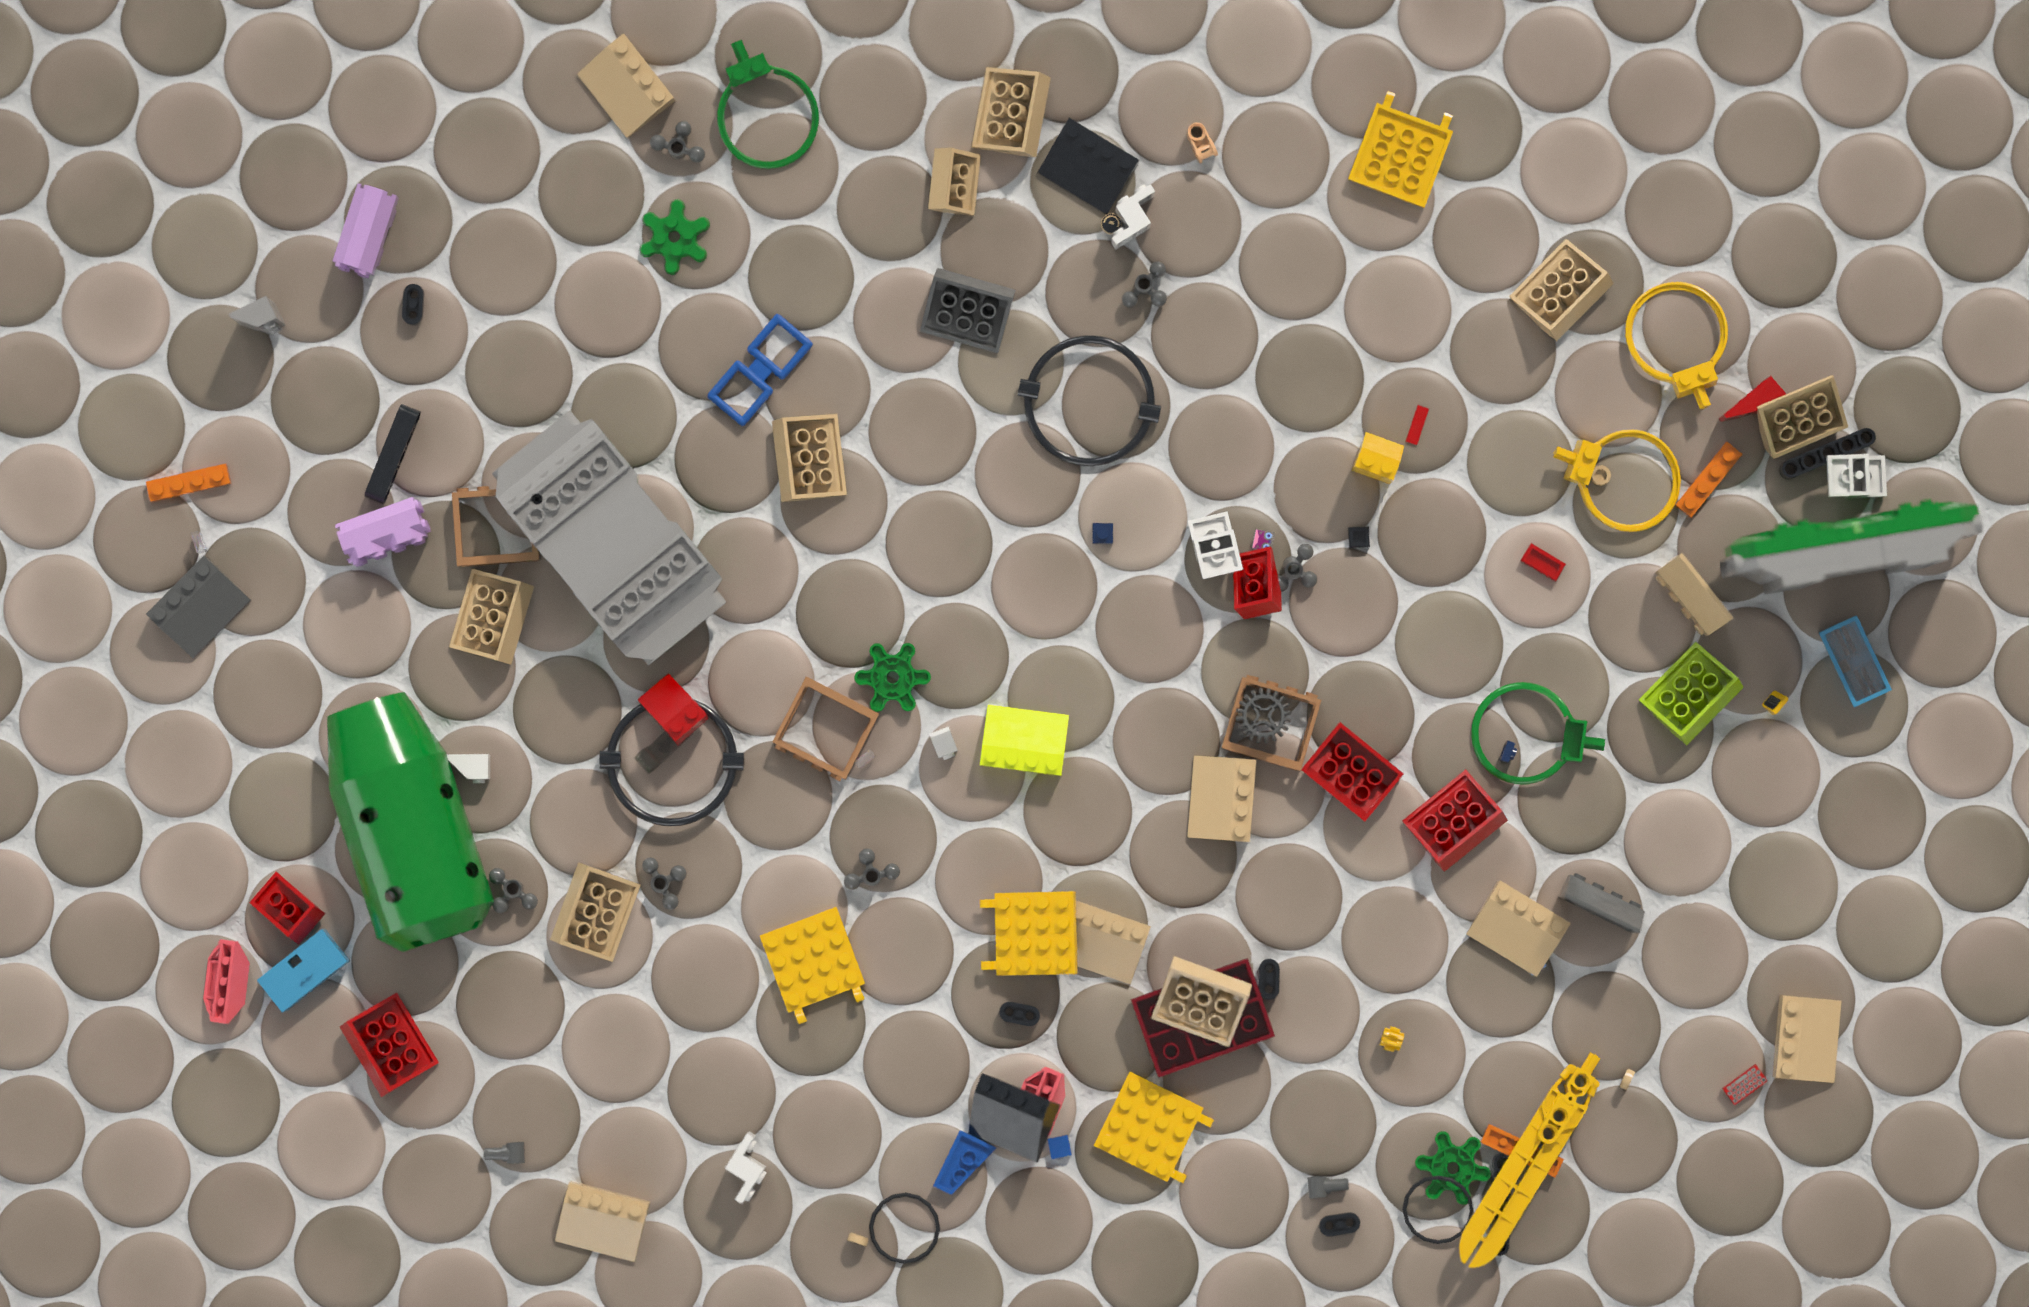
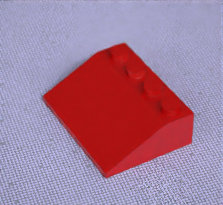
(1352, 771)
(1455, 820)
(389, 1044)

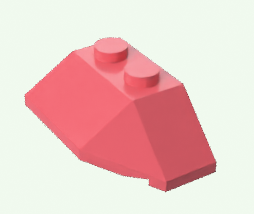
(226, 981)
(1047, 1084)

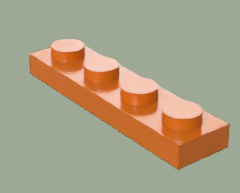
(1708, 479)
(188, 482)
(1505, 1143)

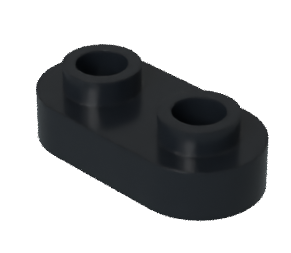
(413, 304)
(1271, 979)
(1019, 1014)
(1339, 1224)

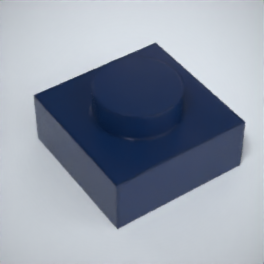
(1102, 533)
(1508, 752)

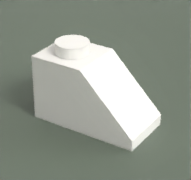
(943, 743)
(472, 766)

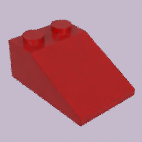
(1761, 394)
(1257, 585)
(673, 709)
(287, 908)

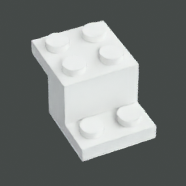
(1132, 216)
(1856, 476)
(1215, 545)
(746, 1168)

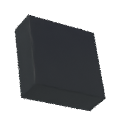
(1358, 537)

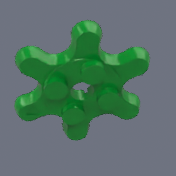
(684, 247)
(878, 674)
(1448, 1153)

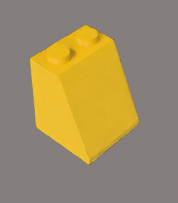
(1378, 458)

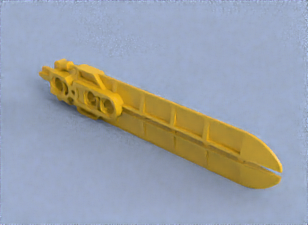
(1518, 1159)

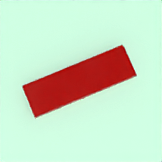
(1417, 425)

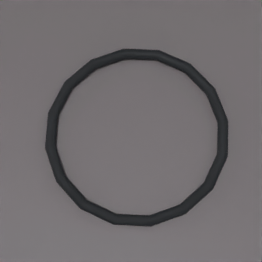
(1430, 1179)
(873, 1220)

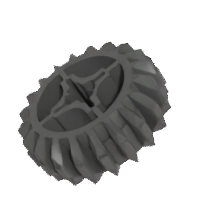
(1250, 727)

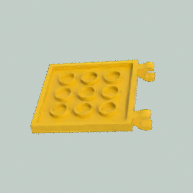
(1401, 153)
(1034, 933)
(813, 961)
(1150, 1127)

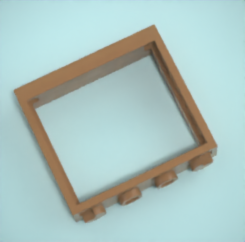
(482, 491)
(1291, 693)
(801, 755)

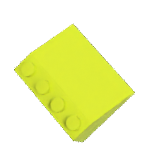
(1024, 740)

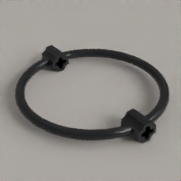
(1030, 390)
(731, 762)

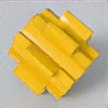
(1392, 1039)

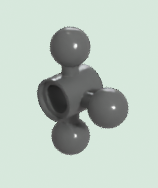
(682, 129)
(1158, 297)
(1308, 578)
(867, 857)
(677, 873)
(501, 904)

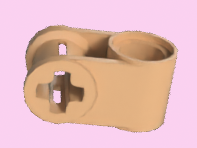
(1202, 143)

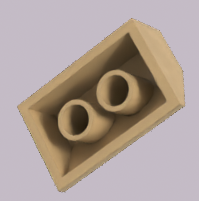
(954, 181)

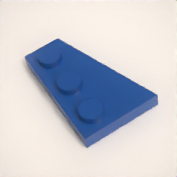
(962, 1160)

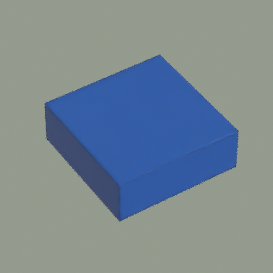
(1059, 1146)

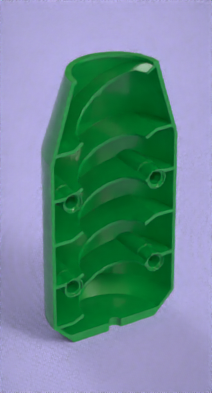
(414, 838)

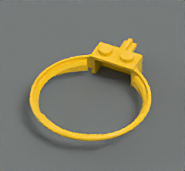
(1694, 379)
(1584, 459)

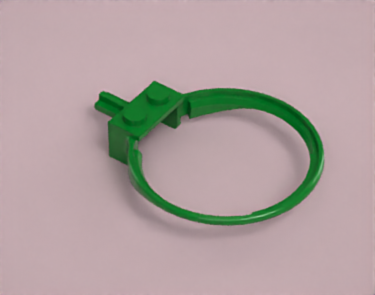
(747, 70)
(1573, 741)

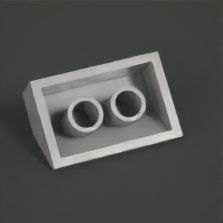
(260, 316)

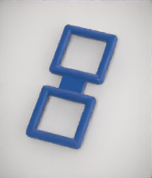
(760, 370)

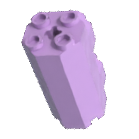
(365, 230)
(383, 531)

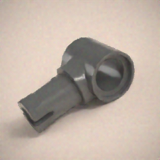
(511, 1153)
(1321, 1186)

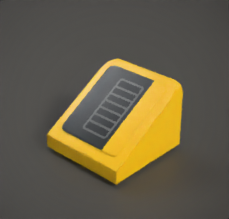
(1775, 702)

